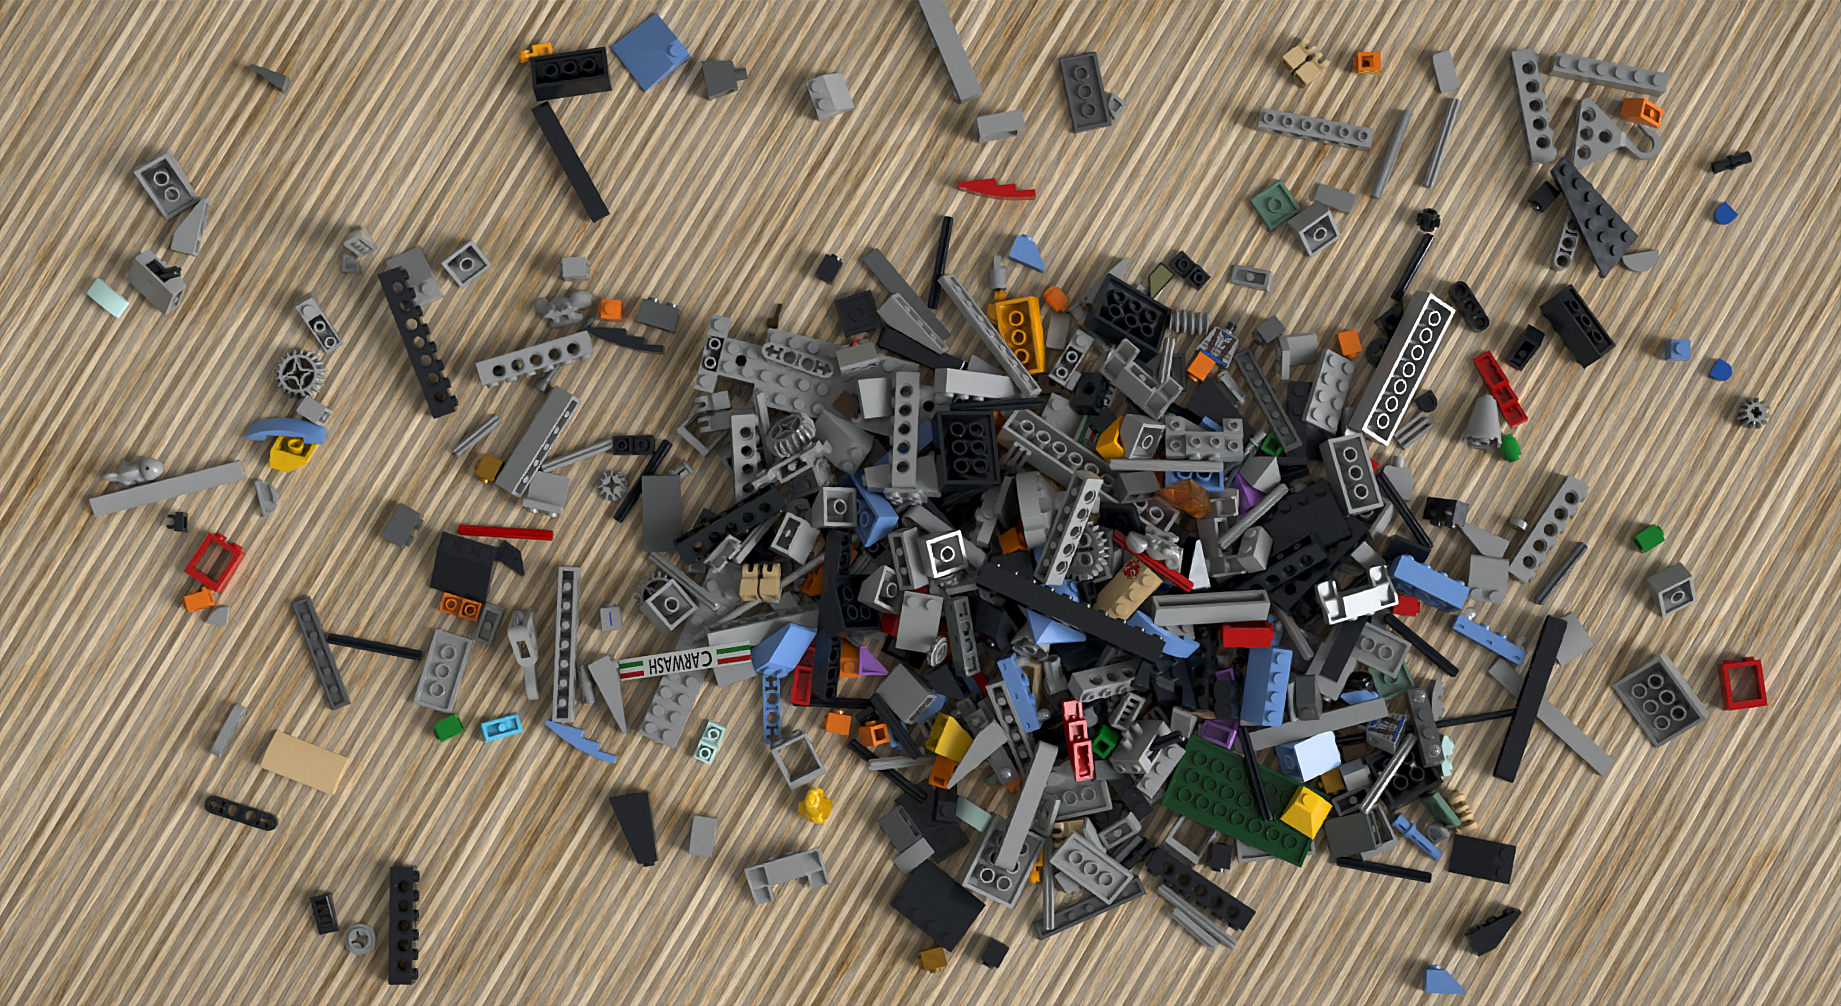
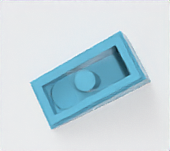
(500, 728)

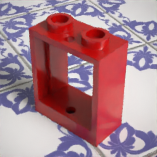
(215, 585)
(1246, 633)
(1725, 685)

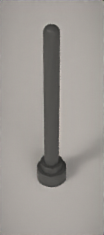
(543, 383)

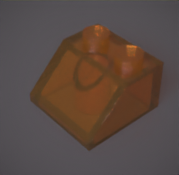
(1187, 497)

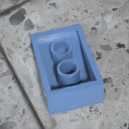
(782, 650)

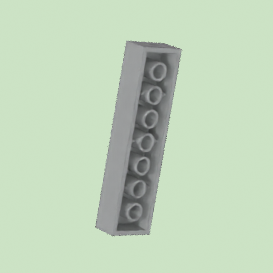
(1401, 367)

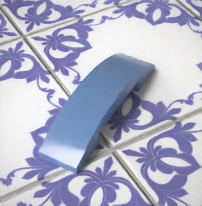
(288, 427)
(1174, 646)

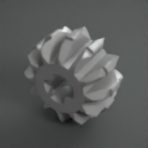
(1749, 418)

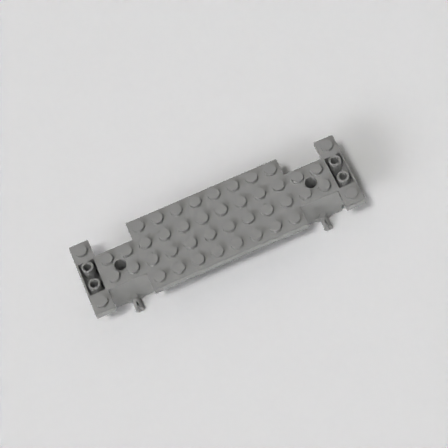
(795, 390)

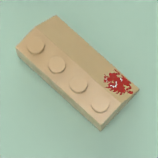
(1127, 590)

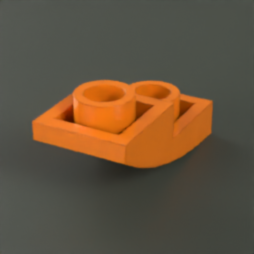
(460, 606)

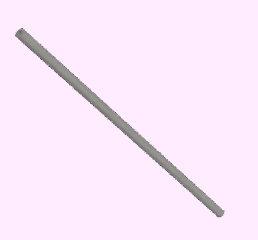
(787, 580)

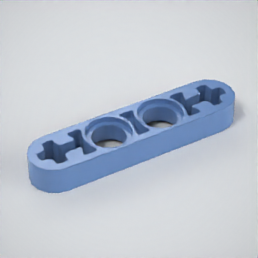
(767, 708)

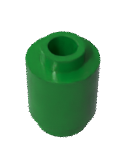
(1510, 448)

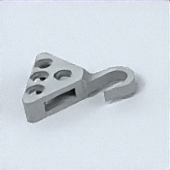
(1615, 138)
(523, 628)

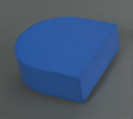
(1724, 214)
(1721, 370)

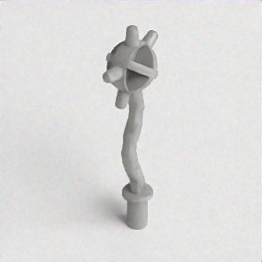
(1254, 441)

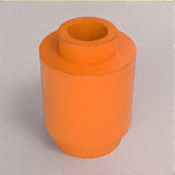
(1056, 299)

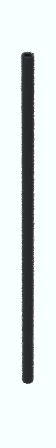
(1439, 724)

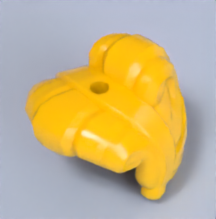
(815, 806)

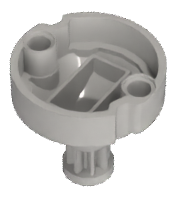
(1039, 507)

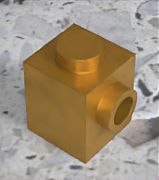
(488, 468)
(1330, 782)
(932, 959)

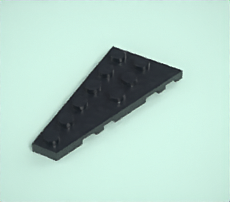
(1596, 221)

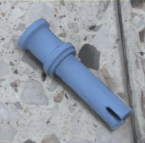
(1409, 831)

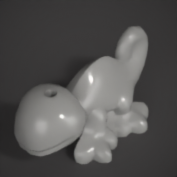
(562, 308)
(135, 473)
(1157, 544)

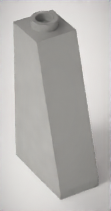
(877, 476)

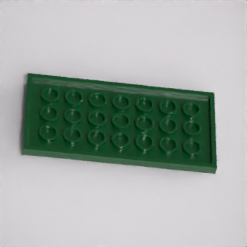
(1218, 792)

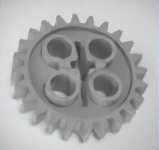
(1081, 567)

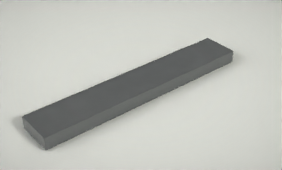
(896, 284)
(1267, 400)
(321, 653)
(1088, 909)

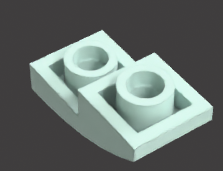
(108, 298)
(710, 742)
(1447, 746)
(972, 814)

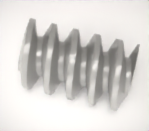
(1189, 322)

